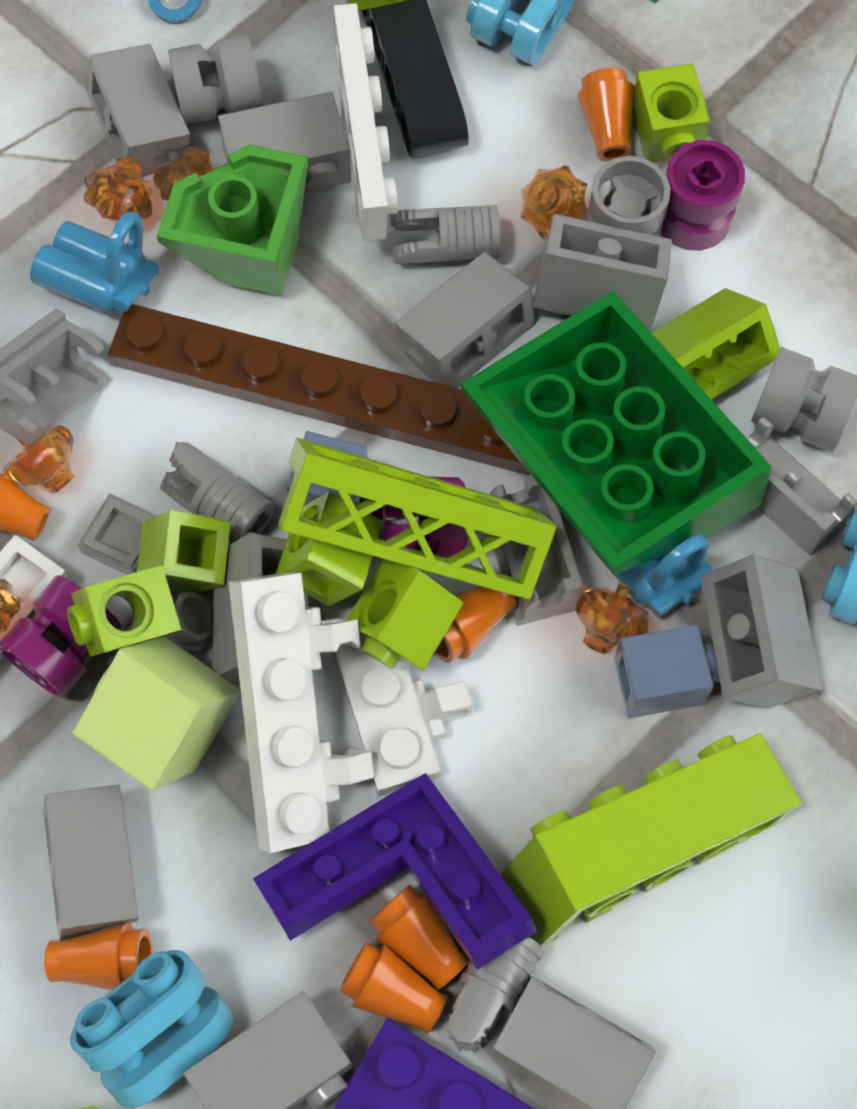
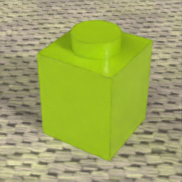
(188, 548)

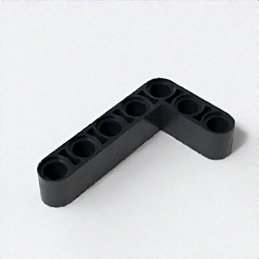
(417, 78)

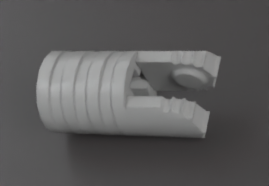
(461, 234)
(214, 492)
(490, 993)

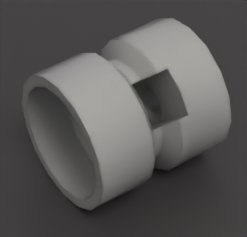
(236, 76)
(630, 195)
(787, 389)

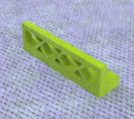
(422, 495)

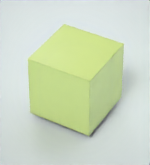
(156, 712)

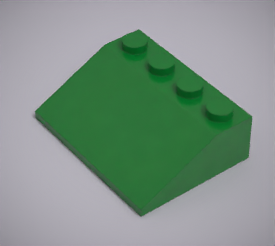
(620, 435)

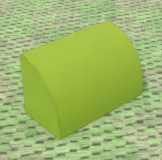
(721, 340)

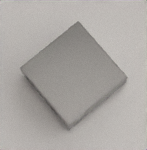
(115, 535)

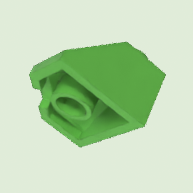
(240, 218)

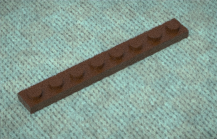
(307, 384)

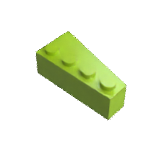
(648, 833)

